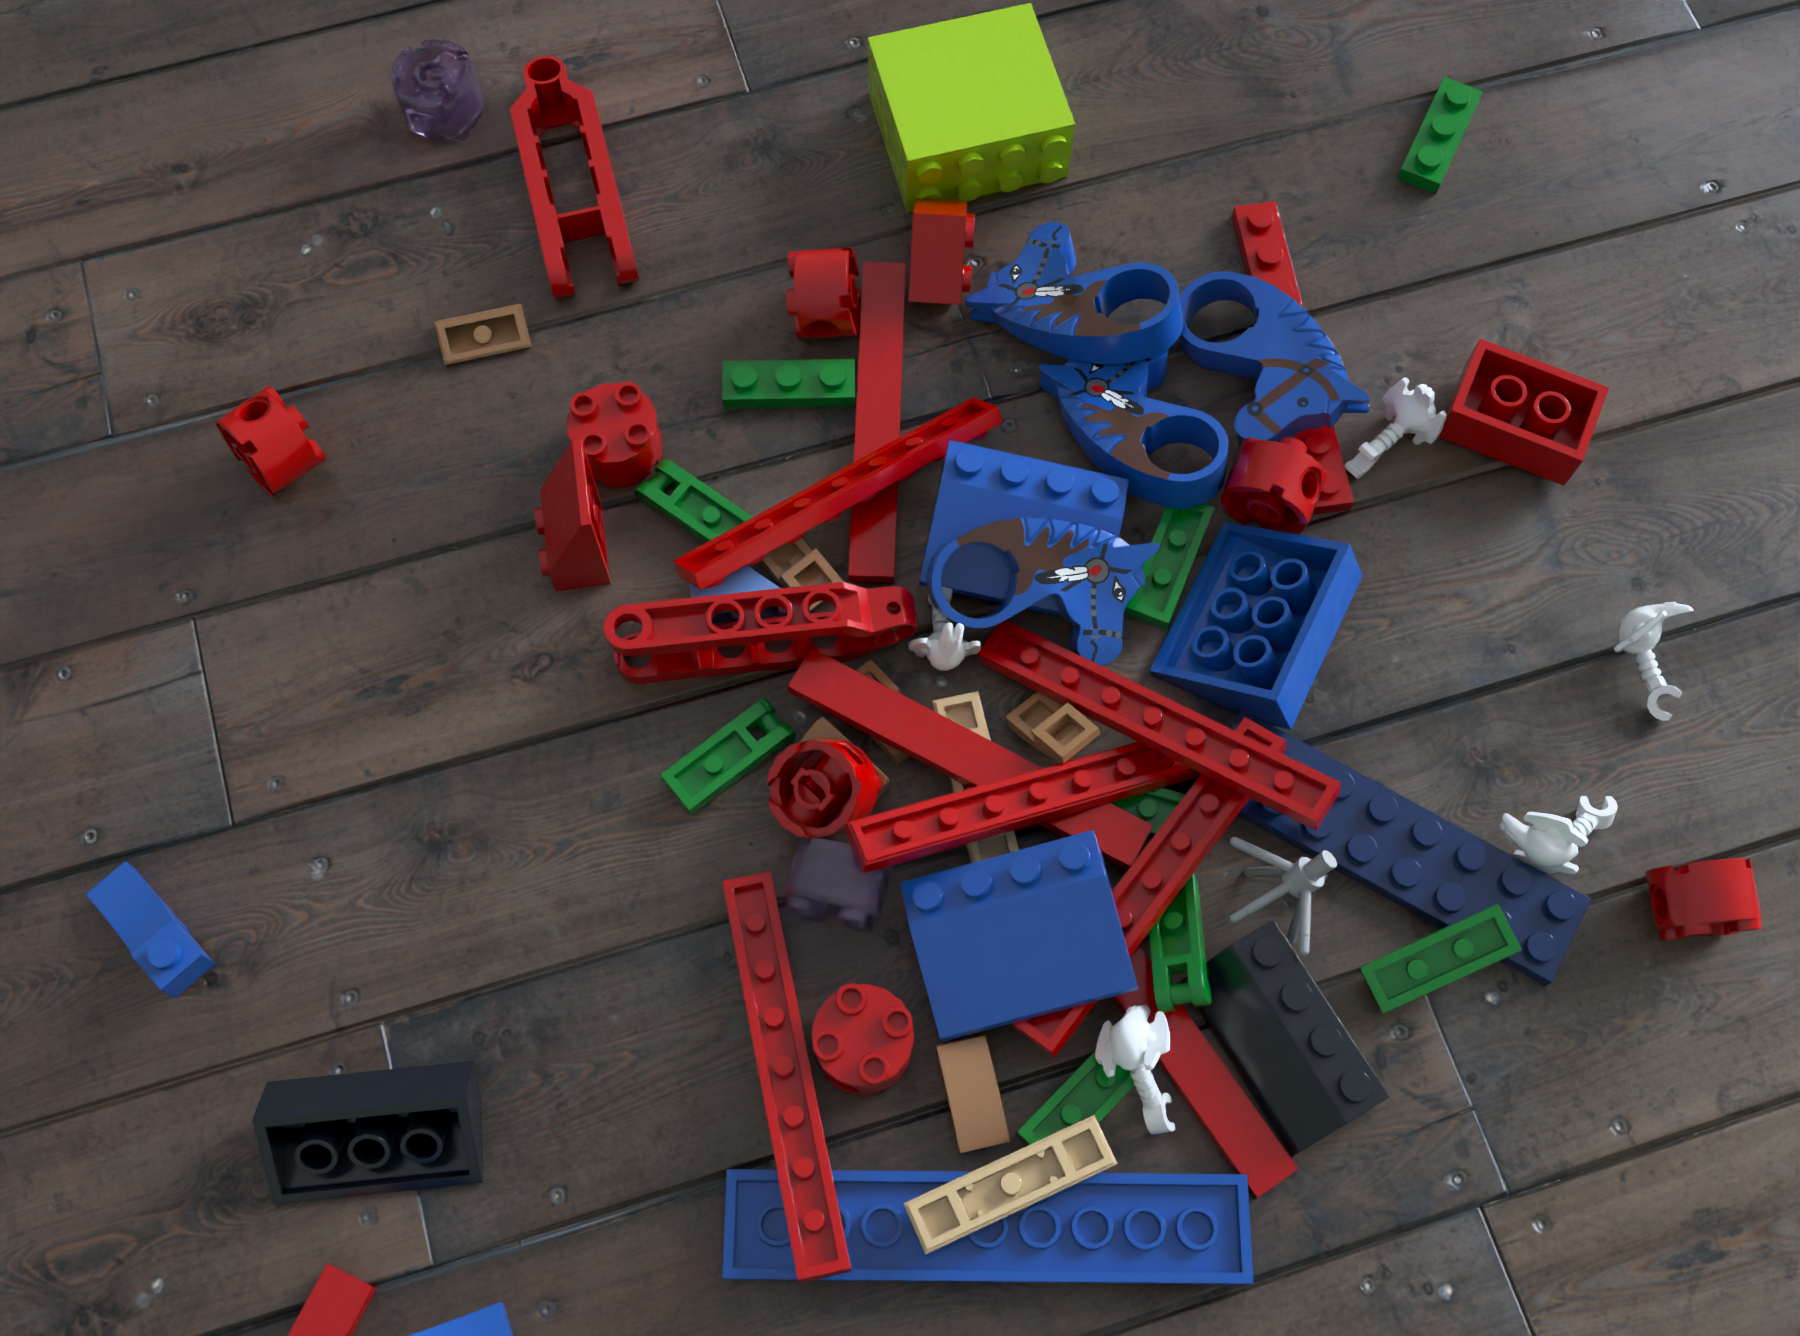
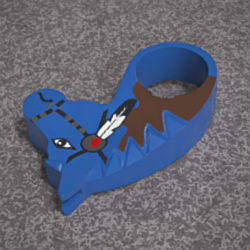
(1070, 313)
(1119, 426)
(1077, 564)

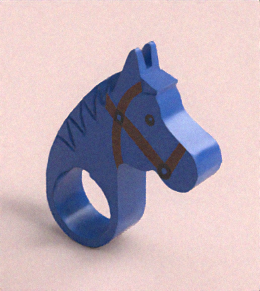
(1287, 353)

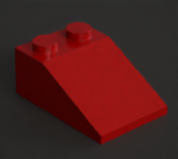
(572, 524)

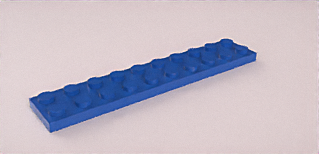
(1094, 1232)

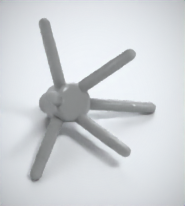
(1298, 879)

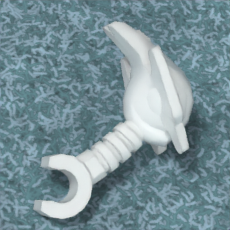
(1413, 414)
(1638, 635)
(946, 645)
(1554, 838)
(1137, 1048)

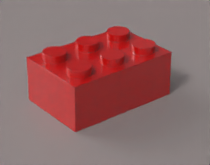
(1523, 412)

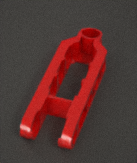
(556, 102)
(688, 643)

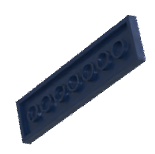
(1427, 862)

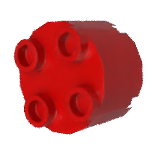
(824, 293)
(617, 432)
(270, 440)
(1274, 485)
(822, 787)
(1704, 899)
(863, 1039)

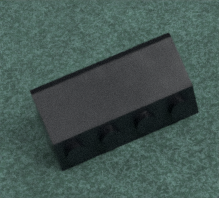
(1286, 1040)
(371, 1132)

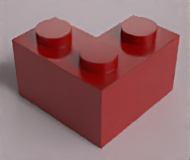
(937, 251)

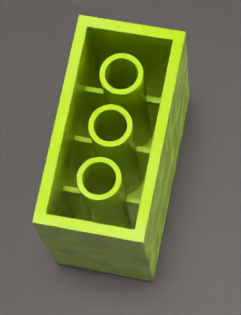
(970, 106)

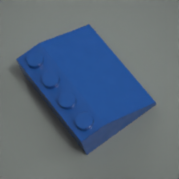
(995, 485)
(1259, 621)
(1018, 936)

